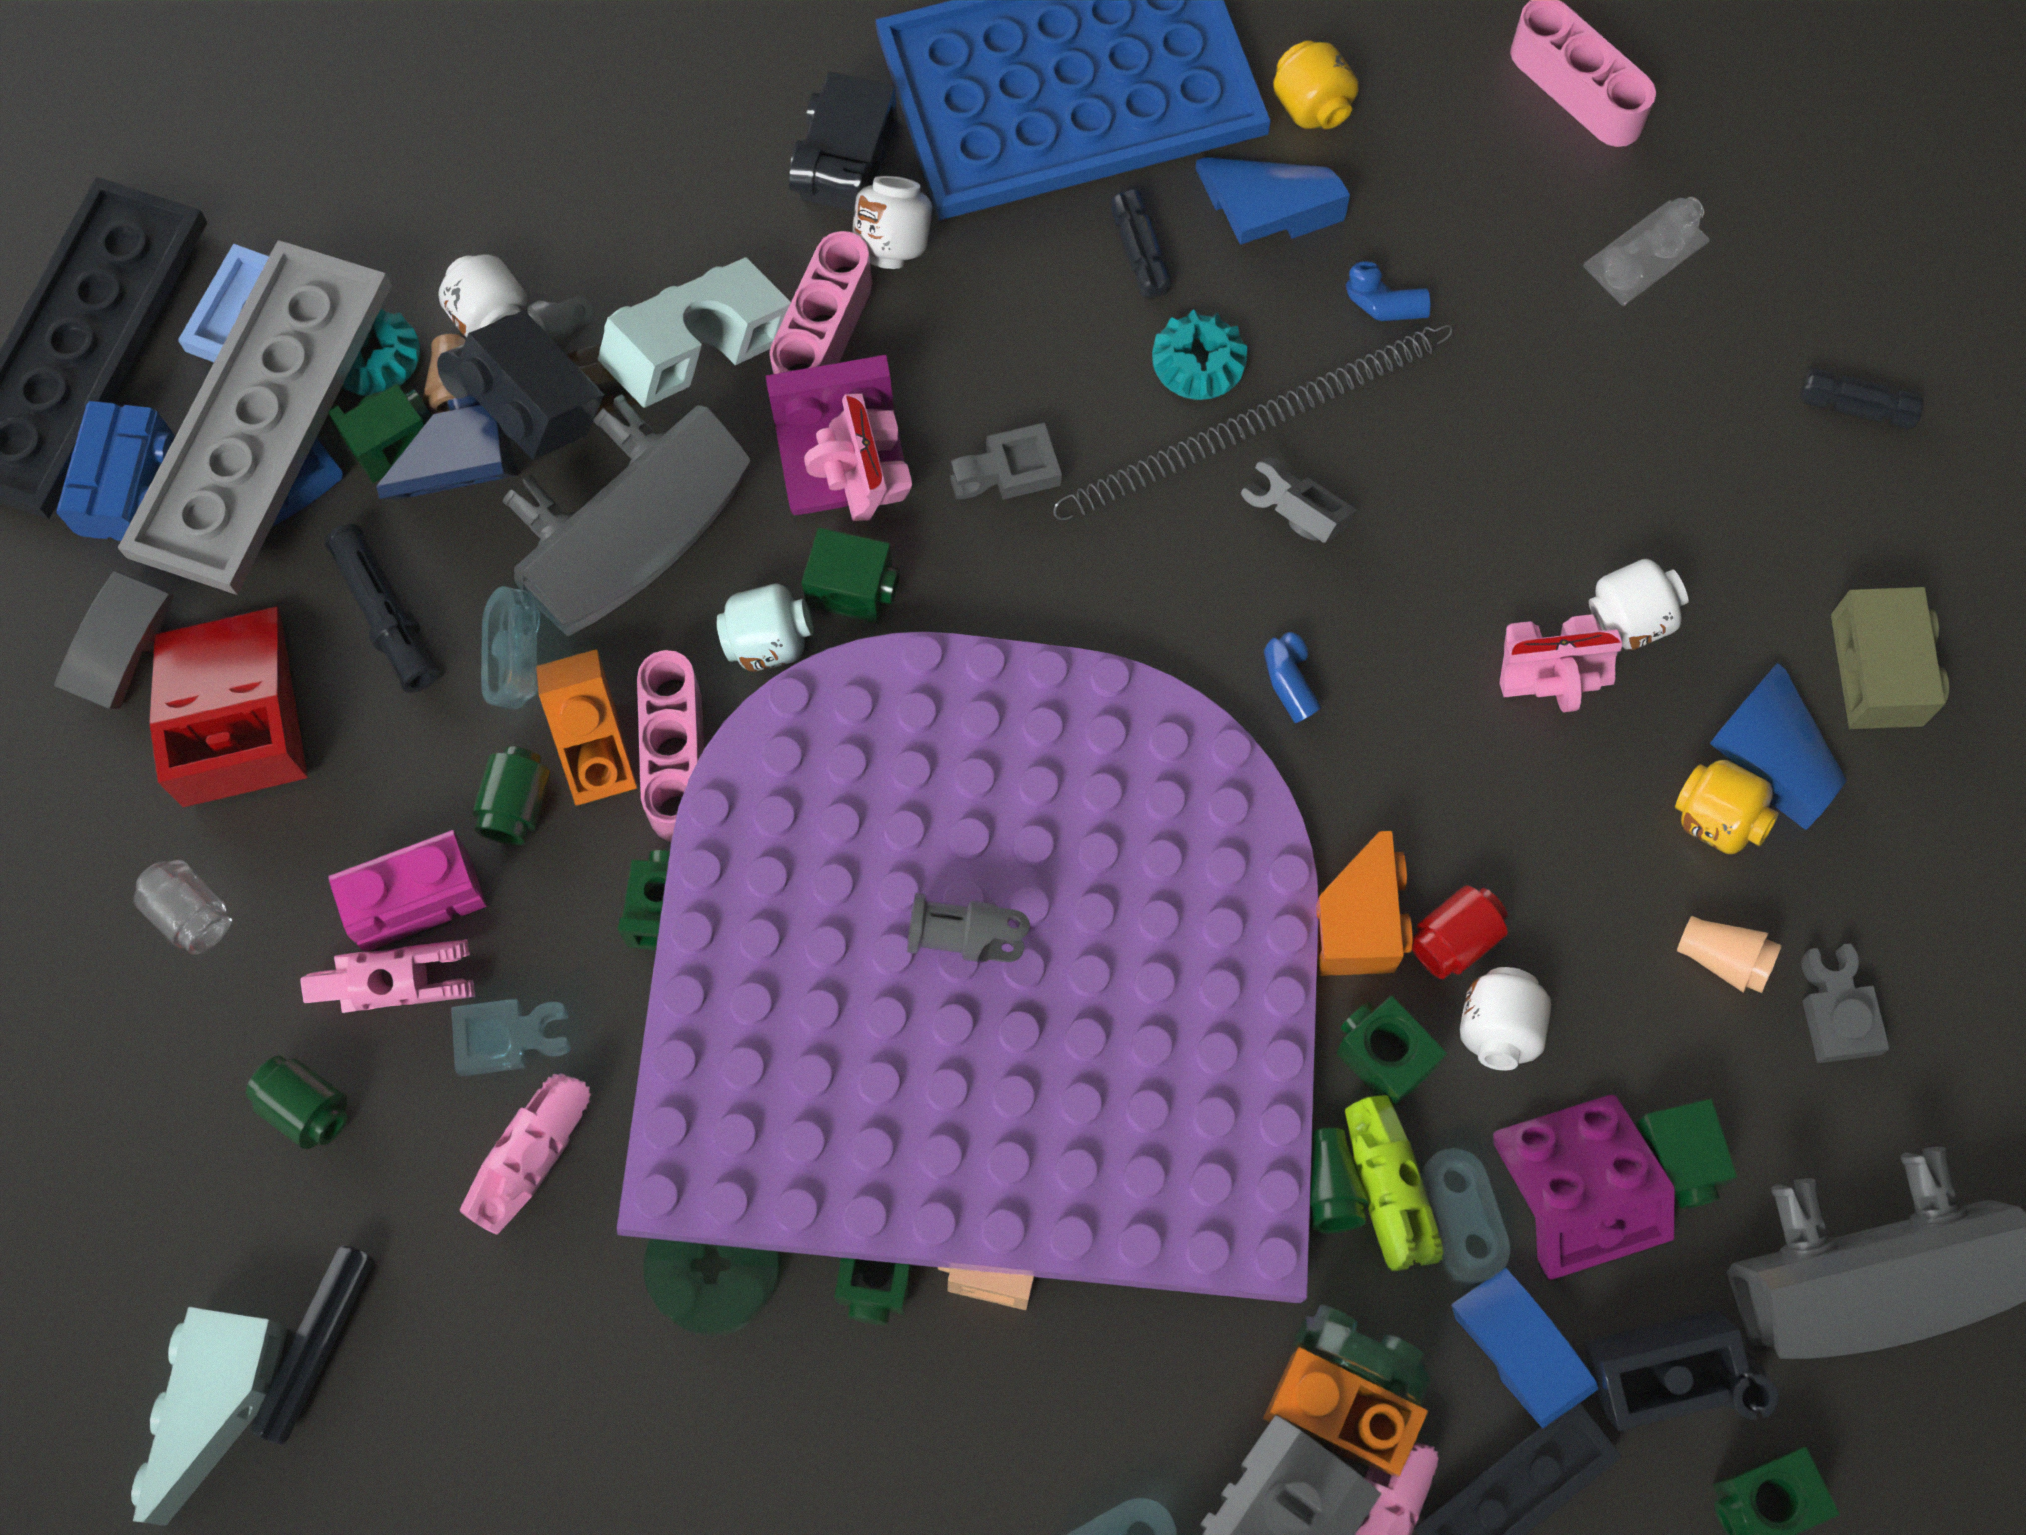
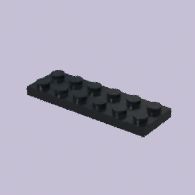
(84, 330)

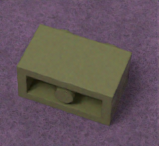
(1889, 658)

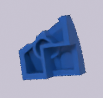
(1273, 196)
(1782, 744)

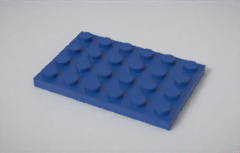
(1063, 91)

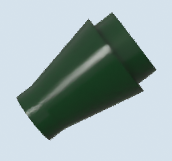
(1335, 1185)

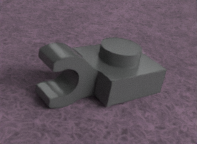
(1015, 460)
(1307, 505)

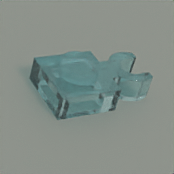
(496, 1034)

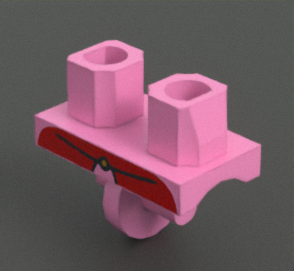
(850, 458)
(1561, 664)

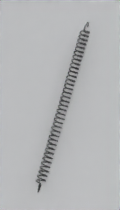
(1281, 414)

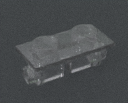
(1649, 249)

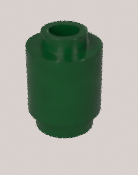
(510, 795)
(297, 1102)

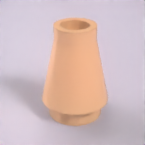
(1731, 952)

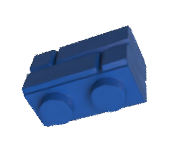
(112, 468)

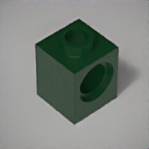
(849, 575)
(1419, 1050)
(1690, 1151)
(1797, 1481)

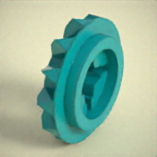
(386, 366)
(1183, 373)

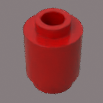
(1460, 931)

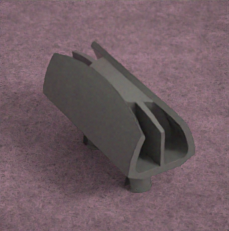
(635, 523)
(1886, 1281)
(1292, 1490)

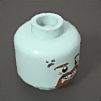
(764, 627)

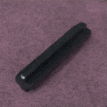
(312, 1345)

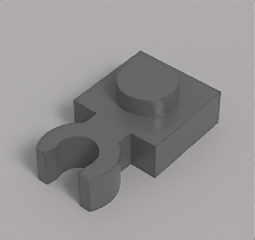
(1841, 1018)

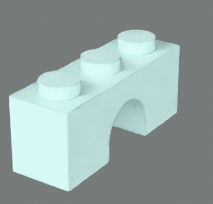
(658, 341)

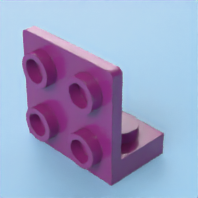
(806, 403)
(1588, 1185)

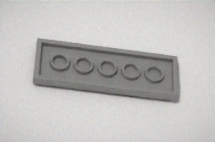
(255, 417)

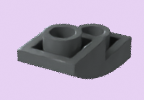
(112, 639)

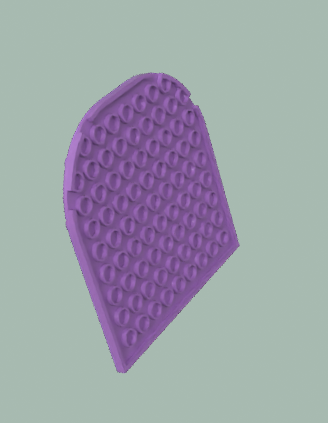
(1067, 1115)

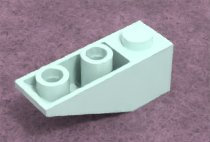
(213, 1394)

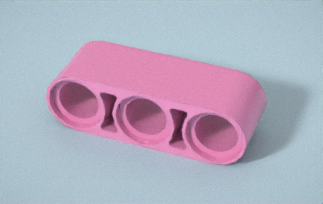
(1582, 72)
(824, 293)
(665, 719)

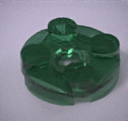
(704, 1307)
(1387, 1364)

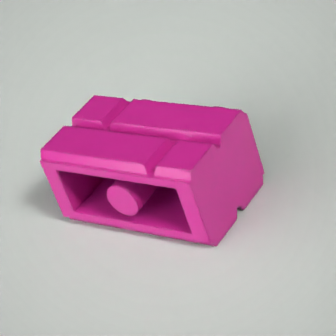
(407, 891)

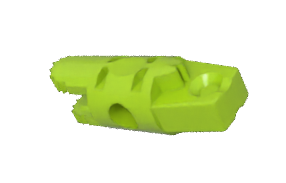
(1392, 1185)

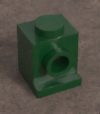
(381, 428)
(641, 916)
(870, 1303)

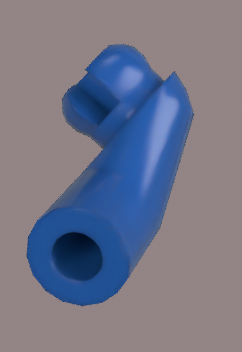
(1380, 301)
(1286, 678)

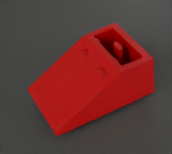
(224, 709)

